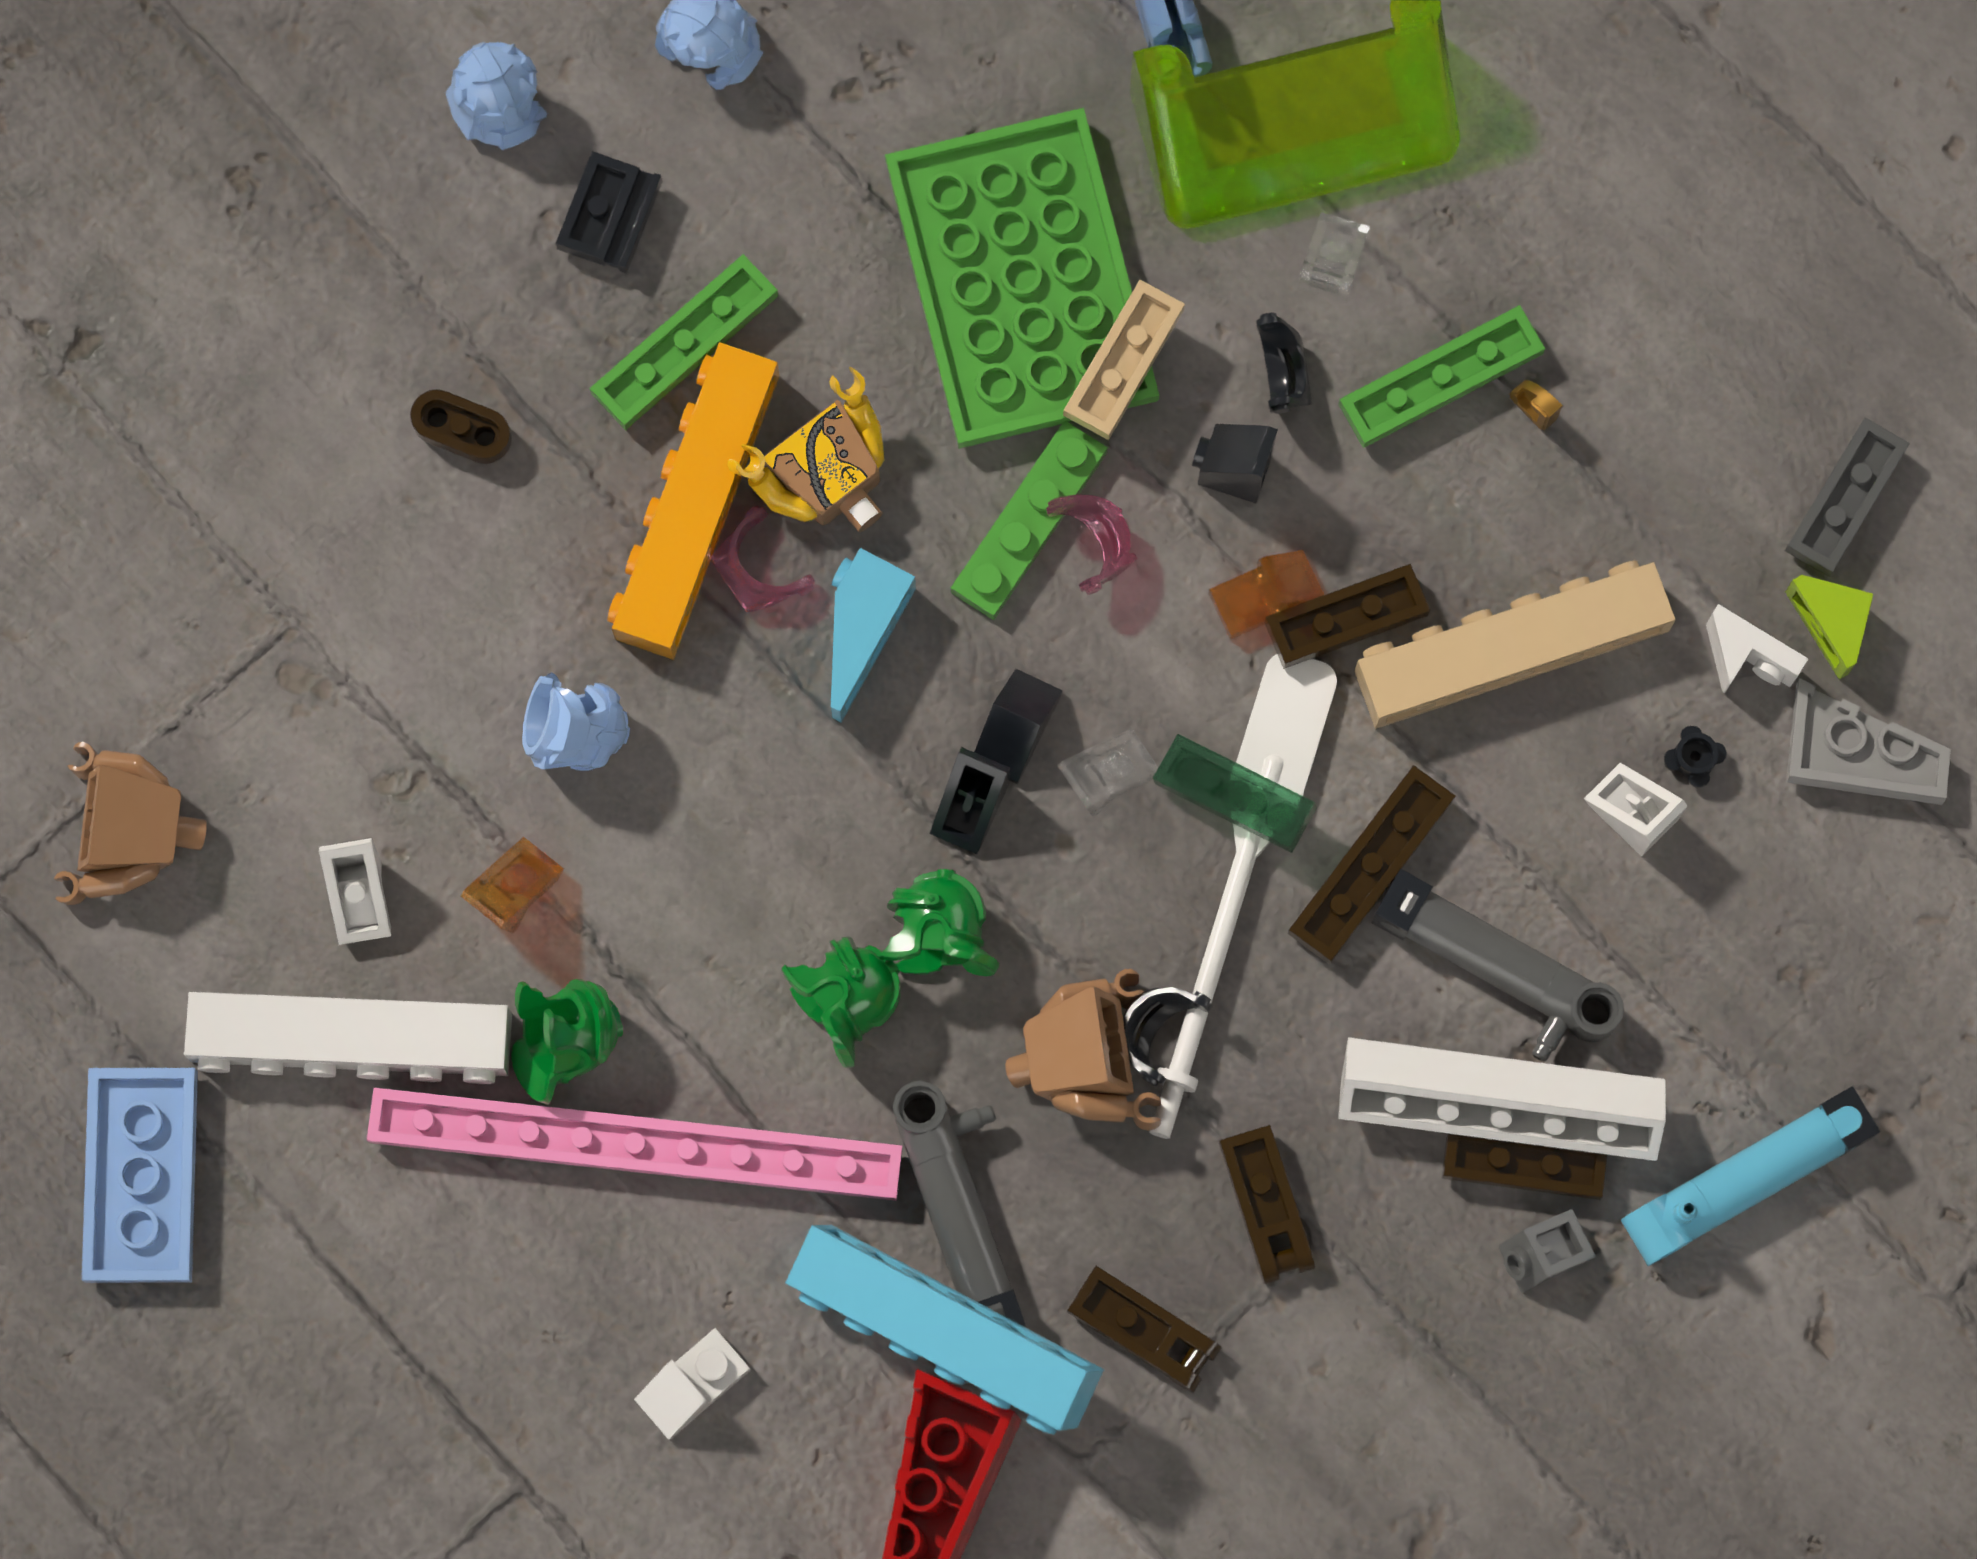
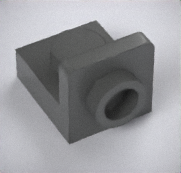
(1546, 1250)

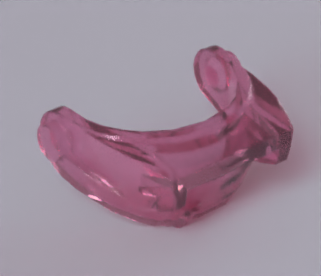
(1108, 527)
(748, 591)

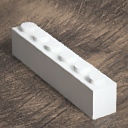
(348, 1035)
(1502, 1099)

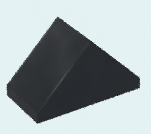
(1017, 722)
(970, 800)

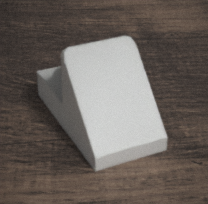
(1737, 640)
(355, 890)
(691, 1383)

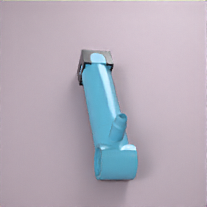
(1750, 1176)

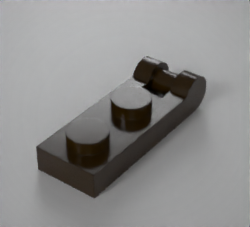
(1266, 1202)
(1142, 1327)

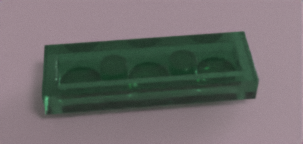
(1234, 793)

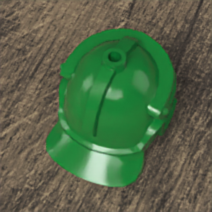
(941, 926)
(847, 993)
(562, 1035)

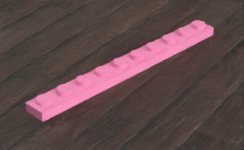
(634, 1144)

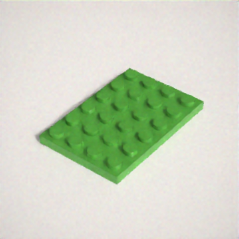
(1013, 269)

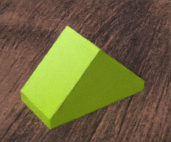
(1834, 618)

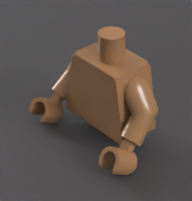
(127, 825)
(1081, 1053)

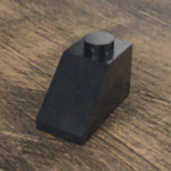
(1235, 459)

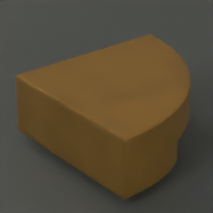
(1536, 403)

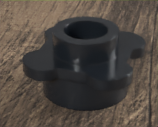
(1695, 741)

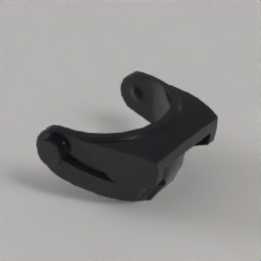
(1277, 340)
(1147, 1017)

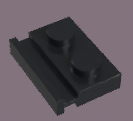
(609, 212)

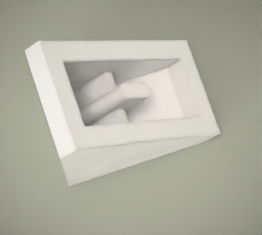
(1635, 807)

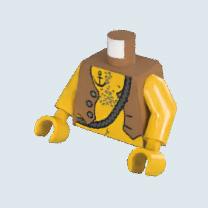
(824, 463)

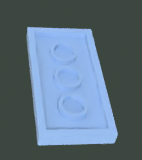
(139, 1175)

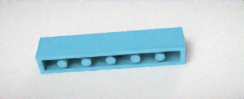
(945, 1328)

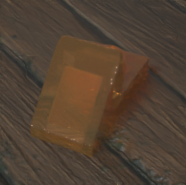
(1271, 587)
(513, 884)

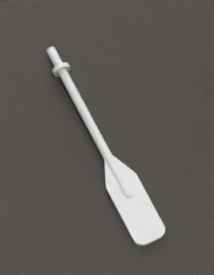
(1281, 747)

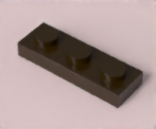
(1347, 616)
(1524, 1166)

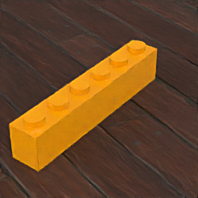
(694, 501)

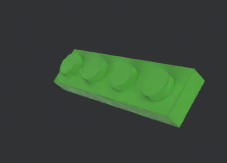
(684, 341)
(1441, 376)
(1024, 522)

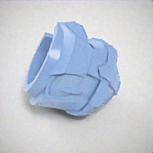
(710, 36)
(495, 94)
(573, 728)

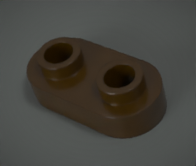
(463, 426)

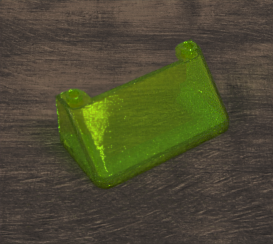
(1297, 119)

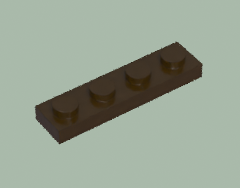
(1371, 864)

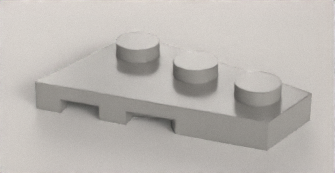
(1857, 753)

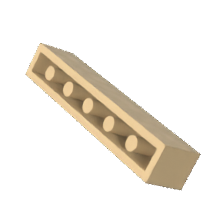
(1513, 644)

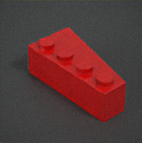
(945, 1469)

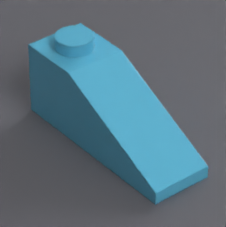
(866, 610)

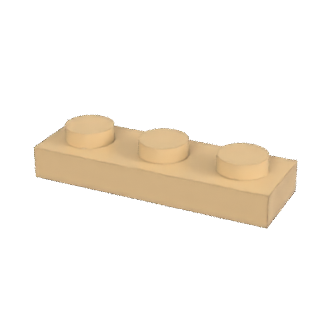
(1124, 359)

